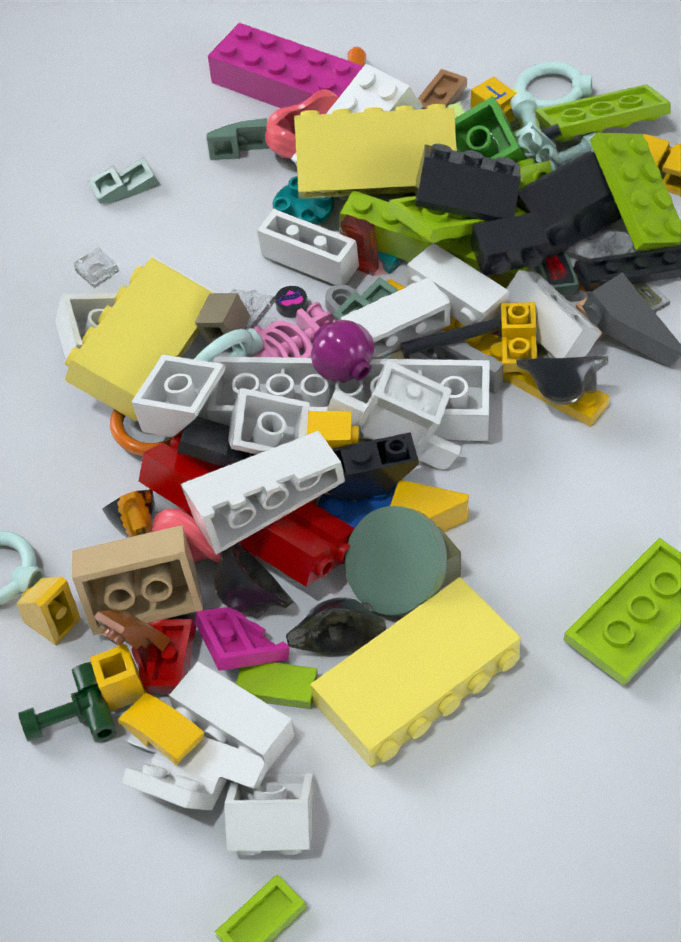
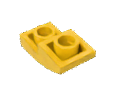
(518, 334)
(161, 726)

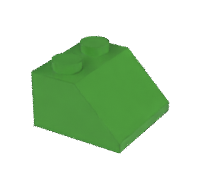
(487, 132)

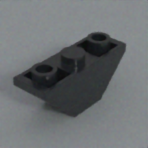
(375, 466)

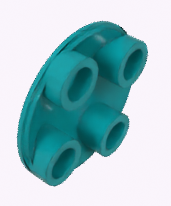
(308, 209)

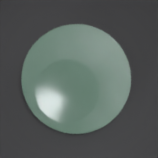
(395, 560)

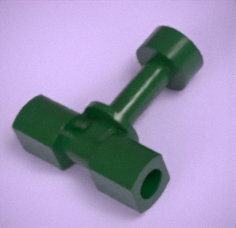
(85, 704)

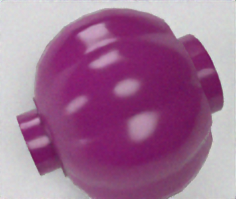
(342, 351)

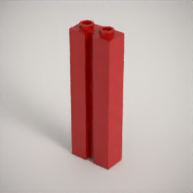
(299, 544)

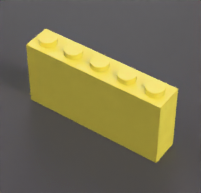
(367, 149)
(146, 321)
(416, 672)

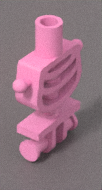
(286, 339)

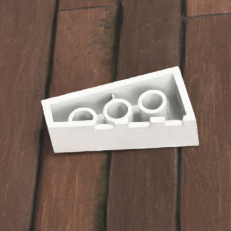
(261, 489)

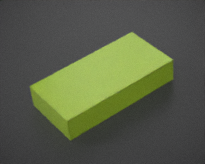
(279, 683)
(263, 914)

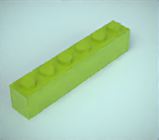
(405, 242)

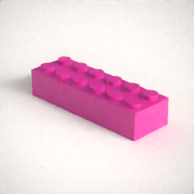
(276, 67)

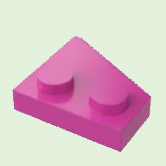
(237, 641)

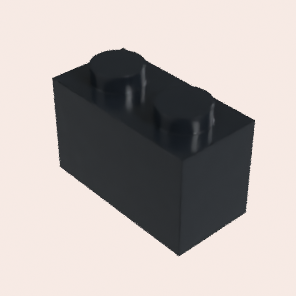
(509, 243)

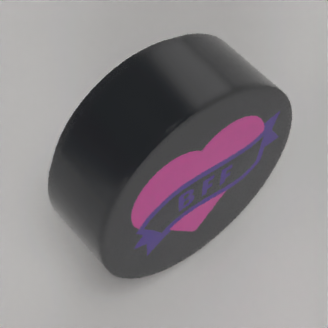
(290, 299)

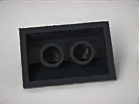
(467, 183)
(571, 202)

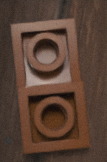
(125, 627)

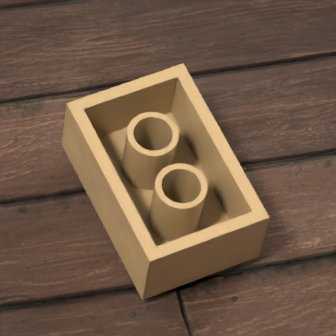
(138, 575)

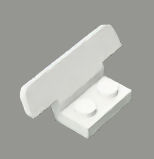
(403, 405)
(198, 776)

